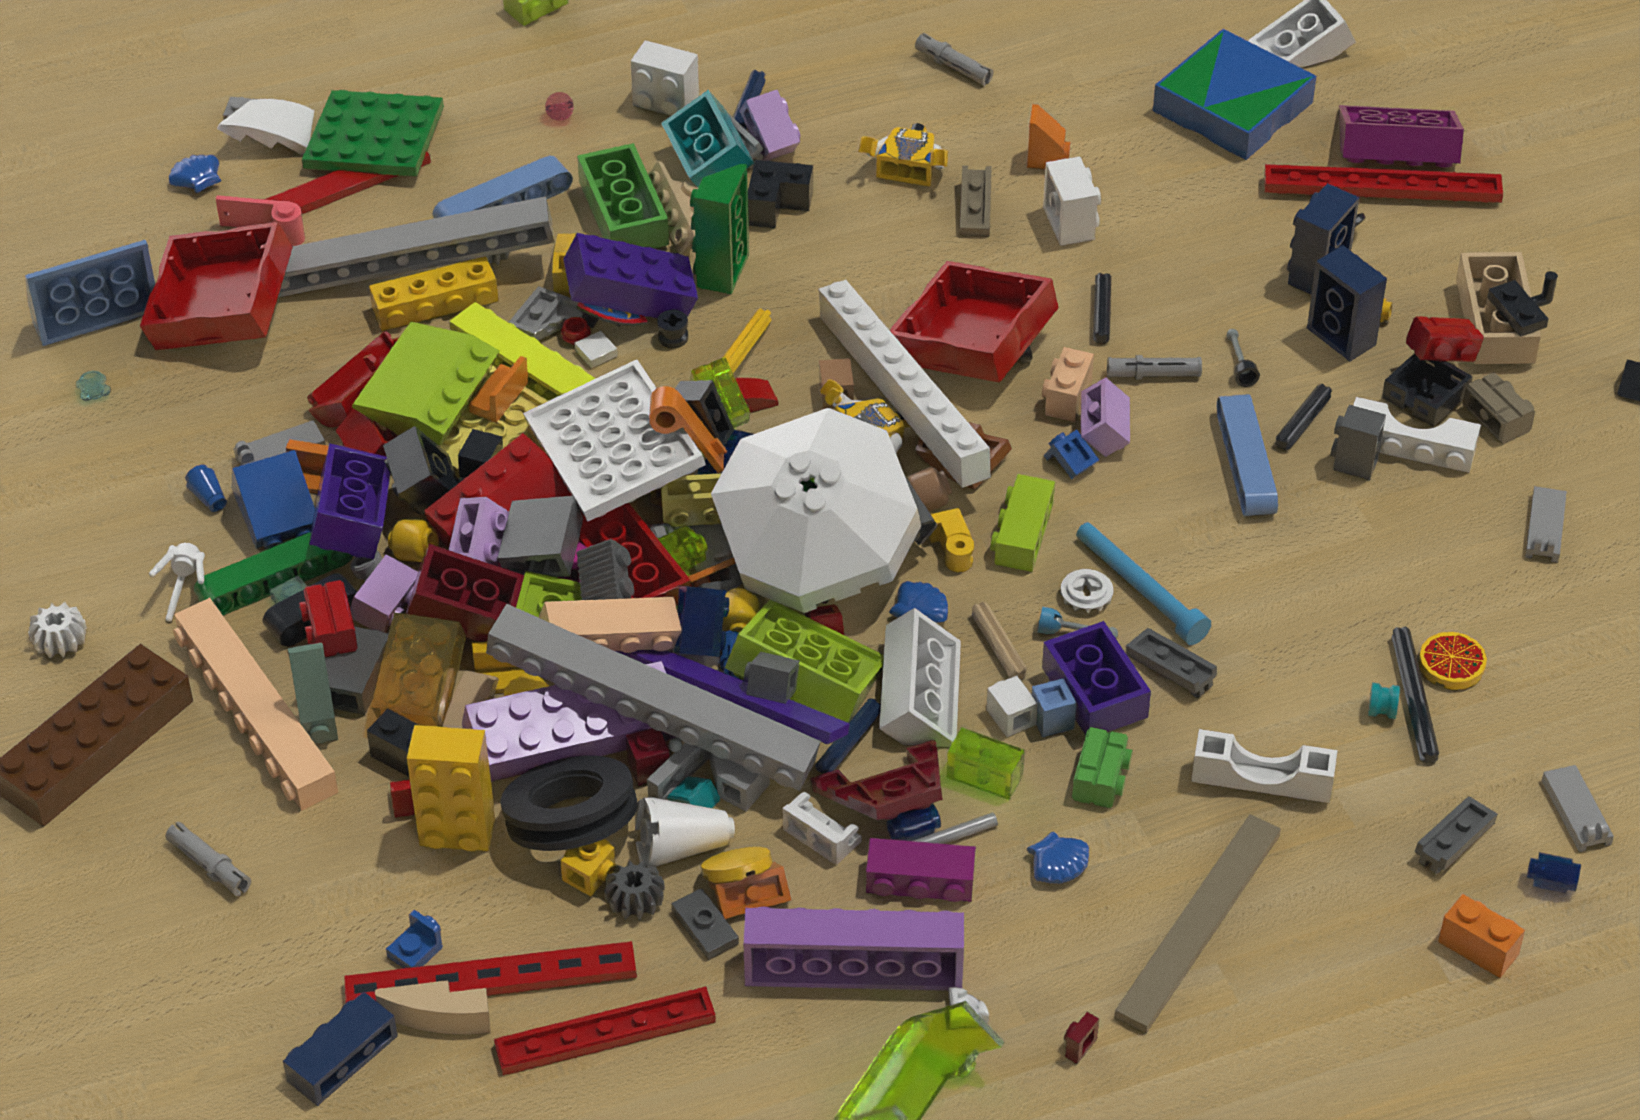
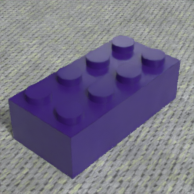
(628, 277)
(350, 502)

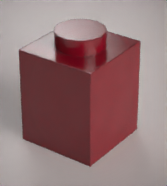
(646, 753)

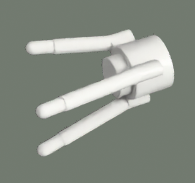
(184, 561)

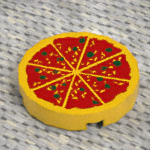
(1452, 660)

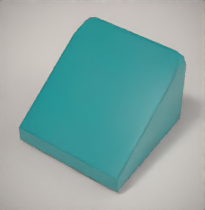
(695, 792)

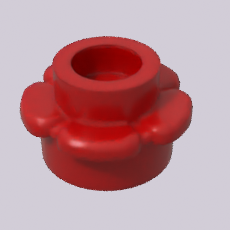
(575, 329)

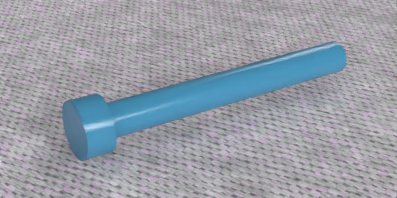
(1190, 624)

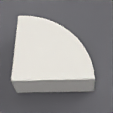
(959, 995)

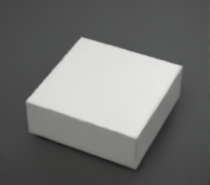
(596, 349)

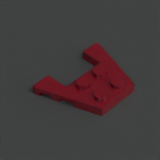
(891, 791)

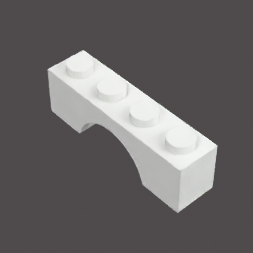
(1446, 446)
(1301, 775)

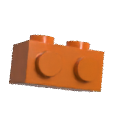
(1481, 935)

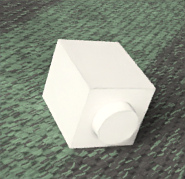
(1011, 706)

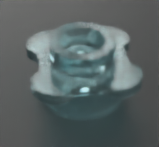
(92, 385)

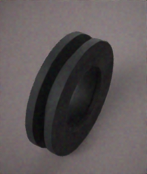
(556, 829)

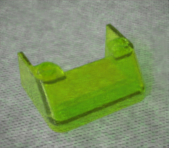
(918, 1063)

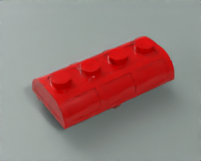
(336, 395)

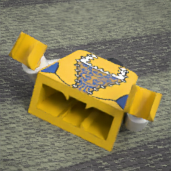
(906, 155)
(875, 409)

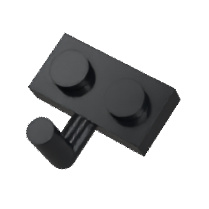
(1519, 308)

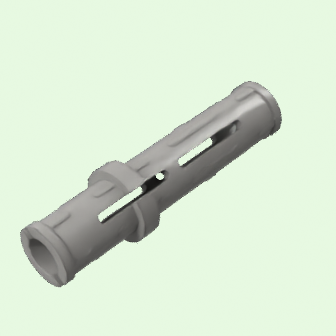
(945, 54)
(1152, 367)
(217, 865)

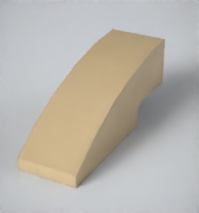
(436, 1008)

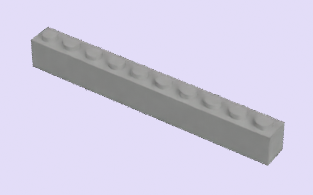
(418, 245)
(652, 697)

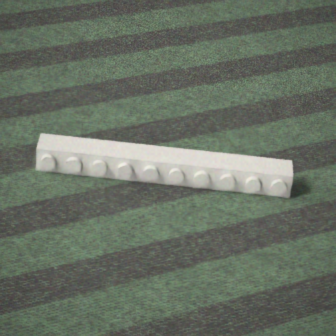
(905, 384)

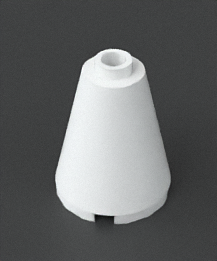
(679, 830)

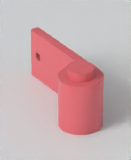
(249, 211)

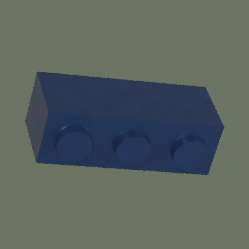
(340, 1048)

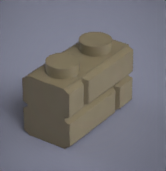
(1499, 407)

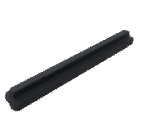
(1415, 695)

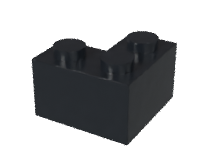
(778, 187)

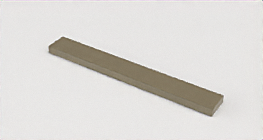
(1197, 924)

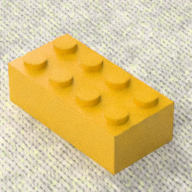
(451, 787)

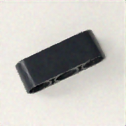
(285, 617)

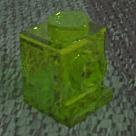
(685, 547)

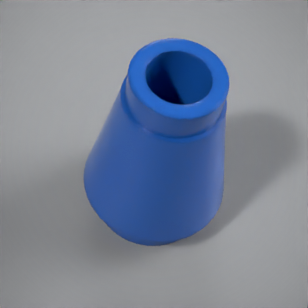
(206, 487)

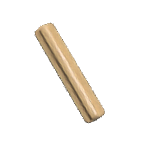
(999, 640)

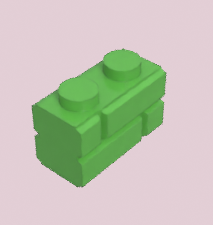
(1100, 767)

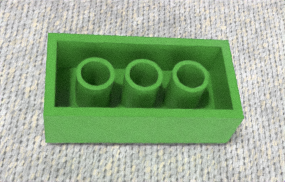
(623, 197)

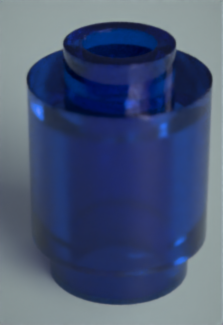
(914, 824)
(1554, 873)

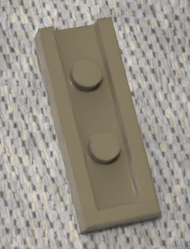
(975, 202)

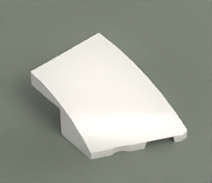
(271, 122)

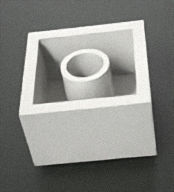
(663, 78)
(1071, 200)

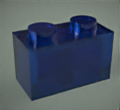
(701, 621)

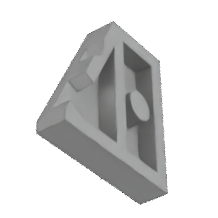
(545, 313)

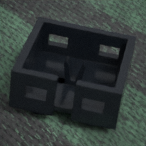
(1436, 381)

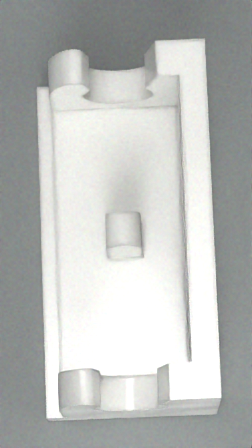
(819, 830)

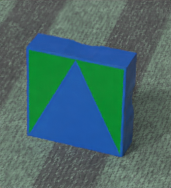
(1234, 93)

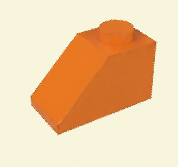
(1045, 139)

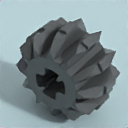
(634, 889)

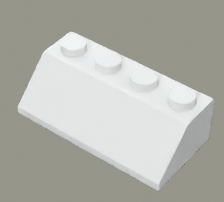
(920, 681)

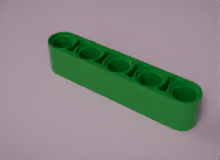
(258, 574)

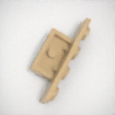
(676, 203)

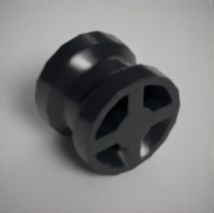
(673, 328)

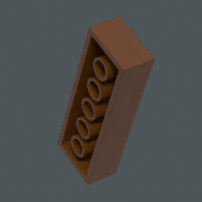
(92, 734)

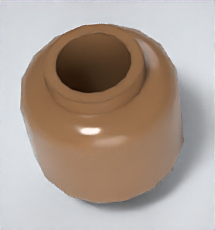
(931, 487)

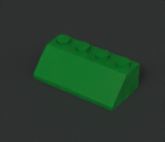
(720, 229)

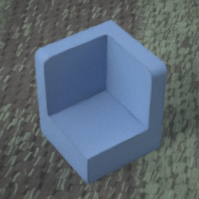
(1055, 707)

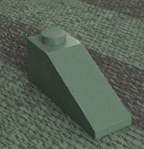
(313, 692)

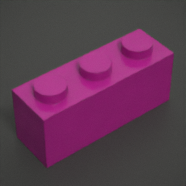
(920, 870)

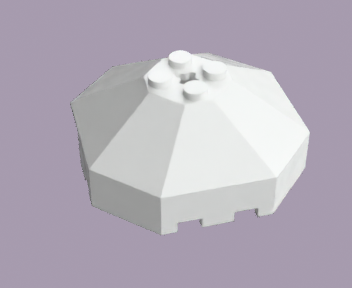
(822, 540)

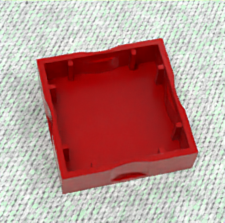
(217, 286)
(975, 320)

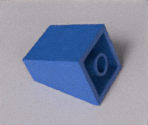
(273, 499)

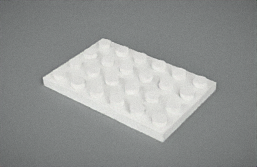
(606, 444)

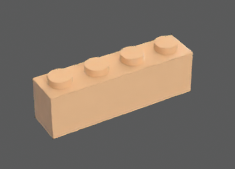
(619, 623)

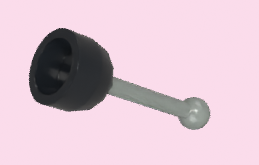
(1245, 370)

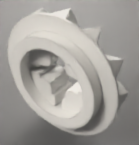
(1097, 583)

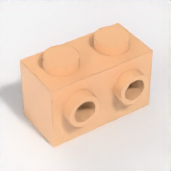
(1069, 377)

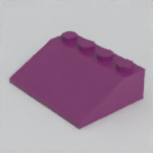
(1400, 135)

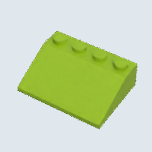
(427, 381)
(832, 668)

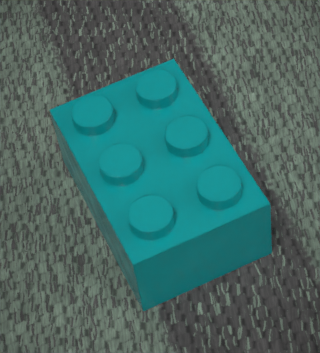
(705, 138)

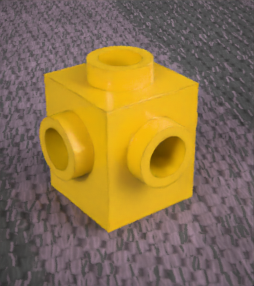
(588, 866)

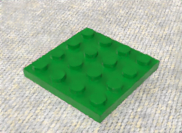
(373, 133)

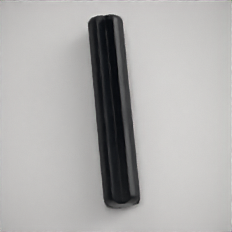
(1102, 308)
(1303, 417)

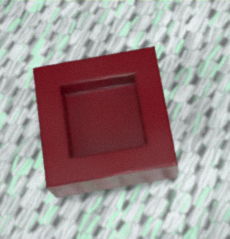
(1081, 1037)

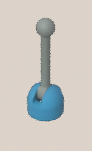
(1052, 622)

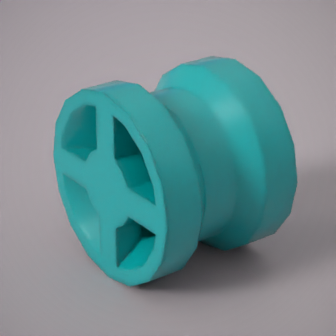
(1384, 700)

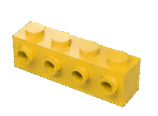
(433, 293)

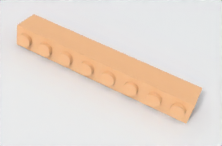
(255, 705)

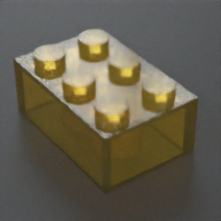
(419, 668)

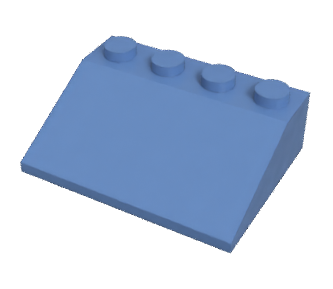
(90, 292)

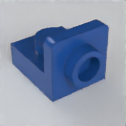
(1072, 453)
(416, 943)

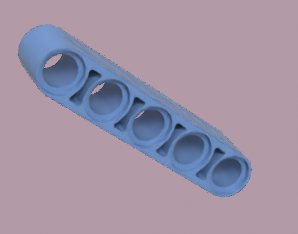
(532, 181)
(1247, 455)

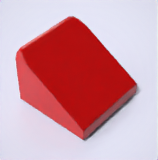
(828, 616)

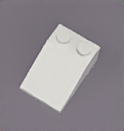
(1306, 34)

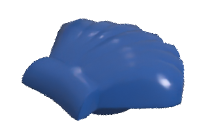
(195, 172)
(923, 598)
(1059, 858)

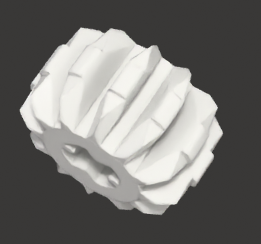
(57, 630)

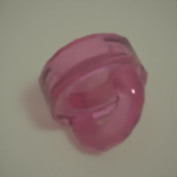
(559, 106)

